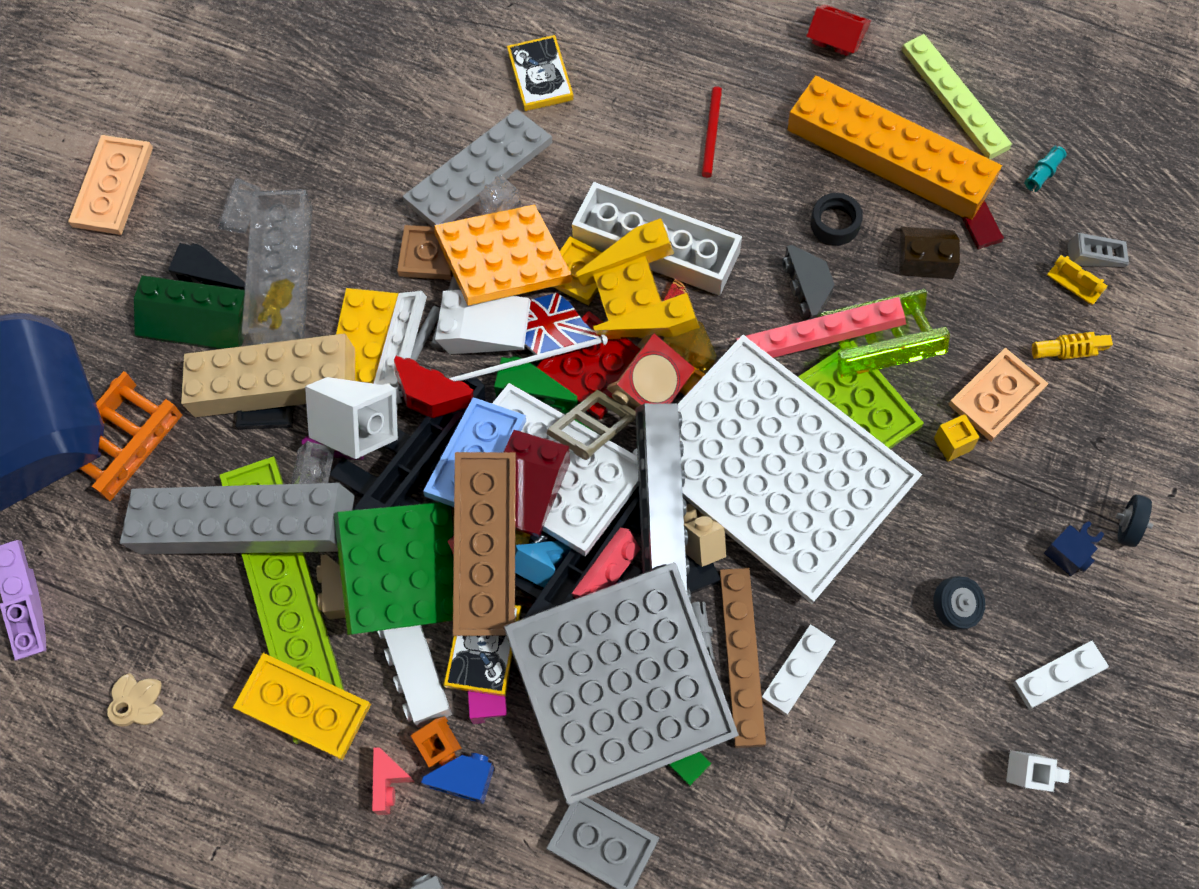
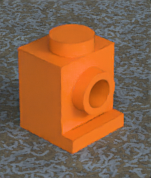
(427, 742)

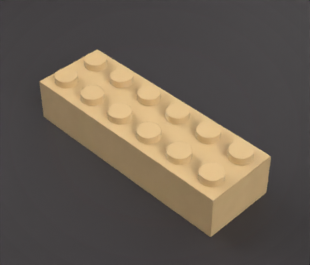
(262, 374)

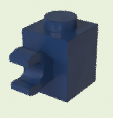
(1074, 549)

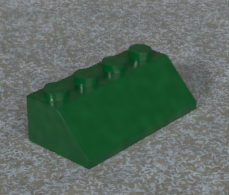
(188, 313)

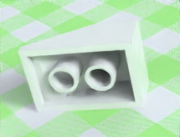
(482, 326)

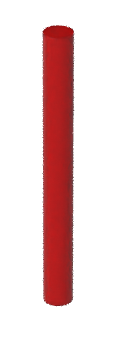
(711, 132)

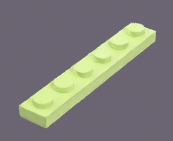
(956, 97)

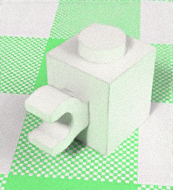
(1034, 771)

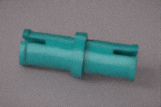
(1045, 168)

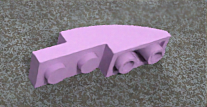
(21, 602)

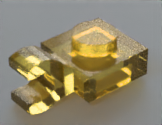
(277, 298)

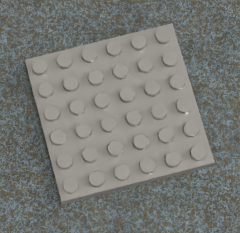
(620, 682)

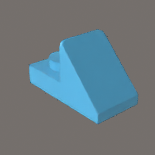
(539, 560)

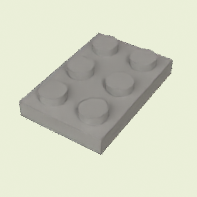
(603, 844)

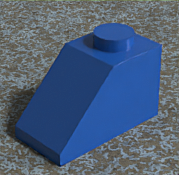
(462, 777)

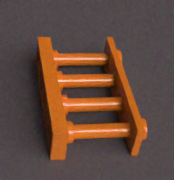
(144, 438)

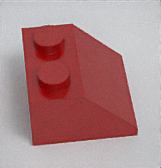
(837, 29)

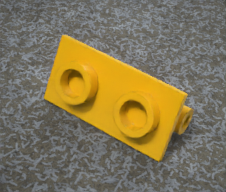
(1077, 280)

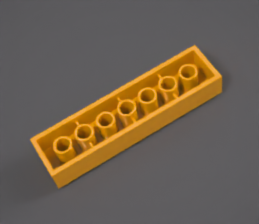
(893, 147)

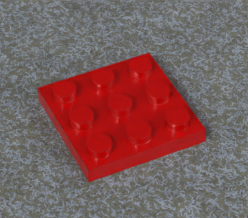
(591, 367)

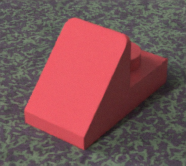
(385, 772)

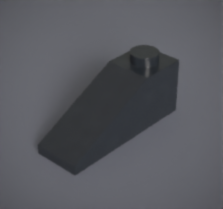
(198, 265)

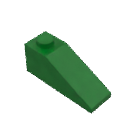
(535, 383)

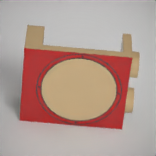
(652, 376)

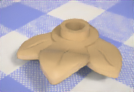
(138, 698)

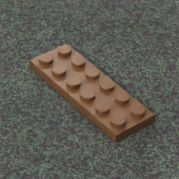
(484, 543)

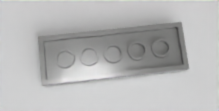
(460, 180)

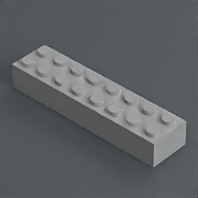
(235, 518)

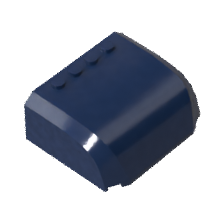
(45, 407)

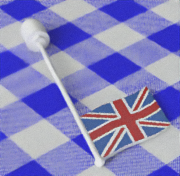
(551, 331)

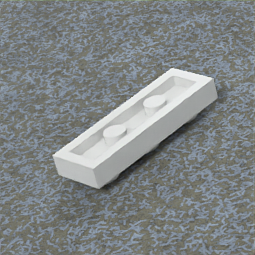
(798, 670)
(1060, 675)

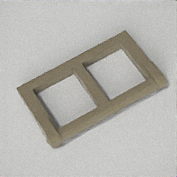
(585, 452)

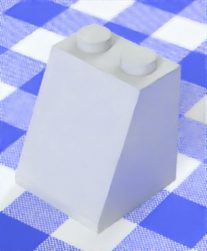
(351, 415)

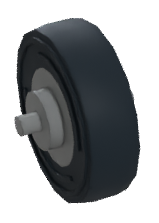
(1134, 520)
(959, 602)

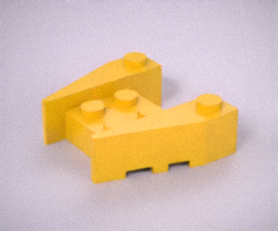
(630, 288)

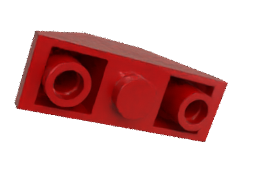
(429, 389)

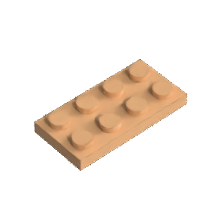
(110, 184)

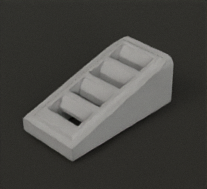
(1080, 251)

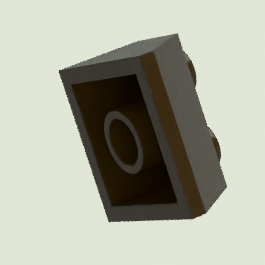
(928, 252)

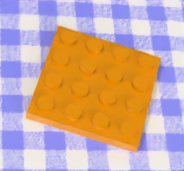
(502, 254)

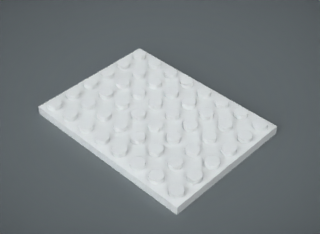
(785, 468)

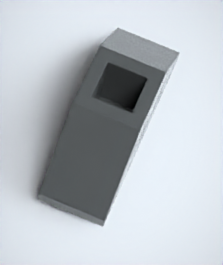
(809, 281)

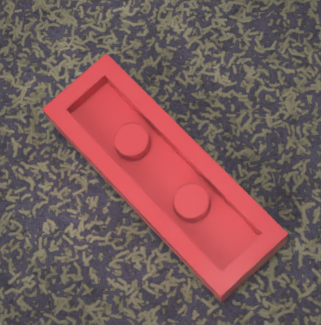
(609, 564)

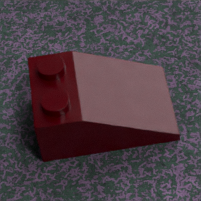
(538, 477)

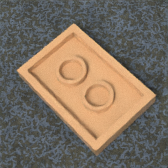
(998, 394)

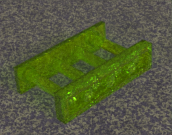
(893, 351)

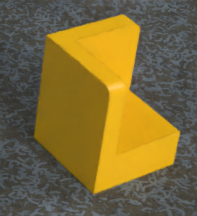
(956, 437)

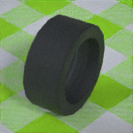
(835, 236)

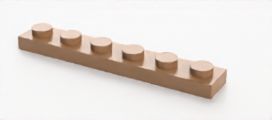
(742, 658)

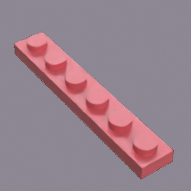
(830, 328)

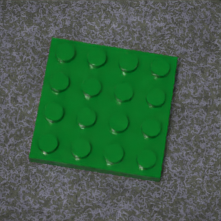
(396, 566)

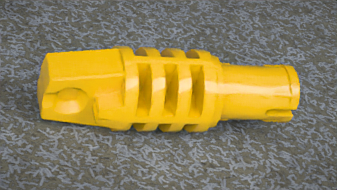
(1072, 346)

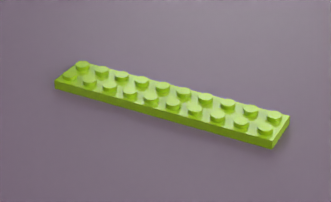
(286, 595)

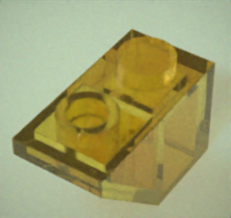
(694, 347)

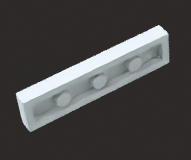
(400, 335)

